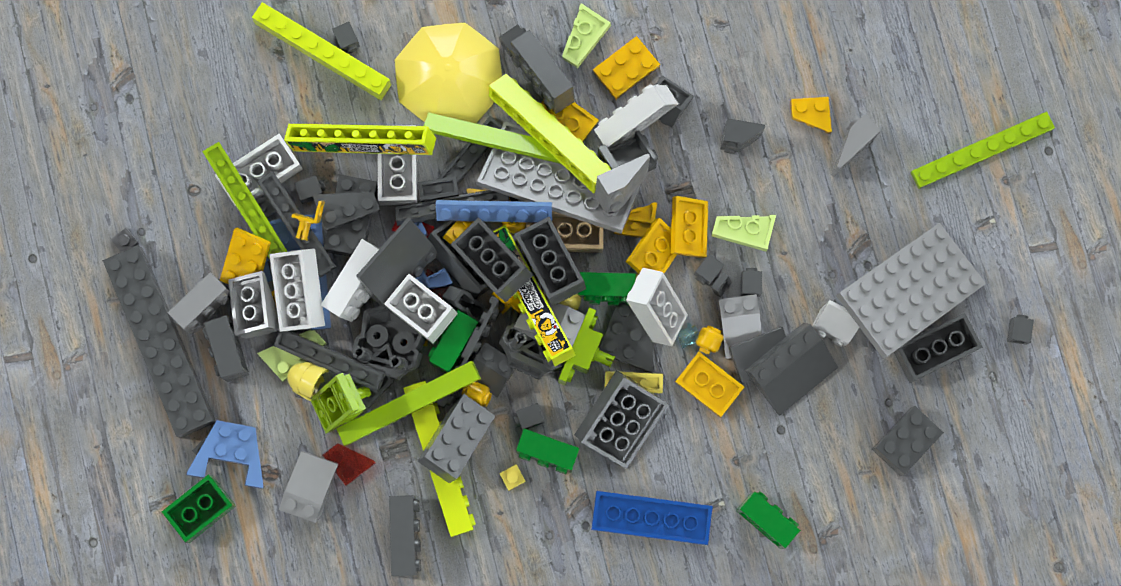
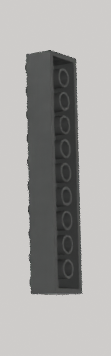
(159, 341)

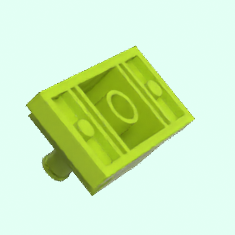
(585, 349)
(339, 402)

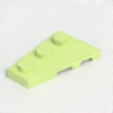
(585, 35)
(747, 231)
(282, 361)

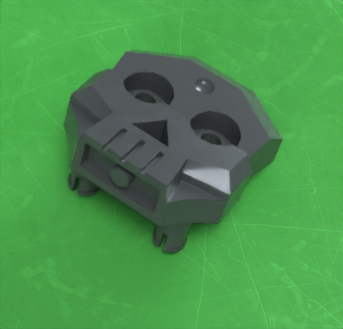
(393, 333)
(525, 352)

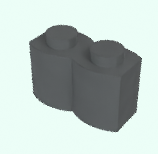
(464, 302)

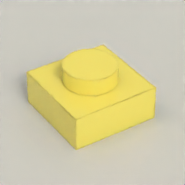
(512, 477)

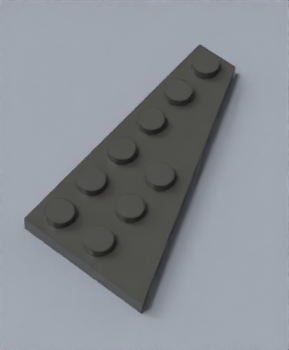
(628, 339)
(474, 344)

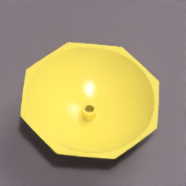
(447, 72)

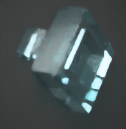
(688, 335)

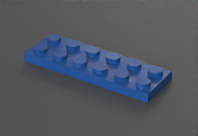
(652, 517)

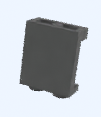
(628, 151)

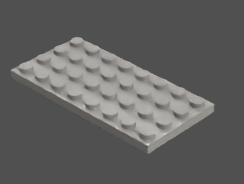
(548, 181)
(910, 290)

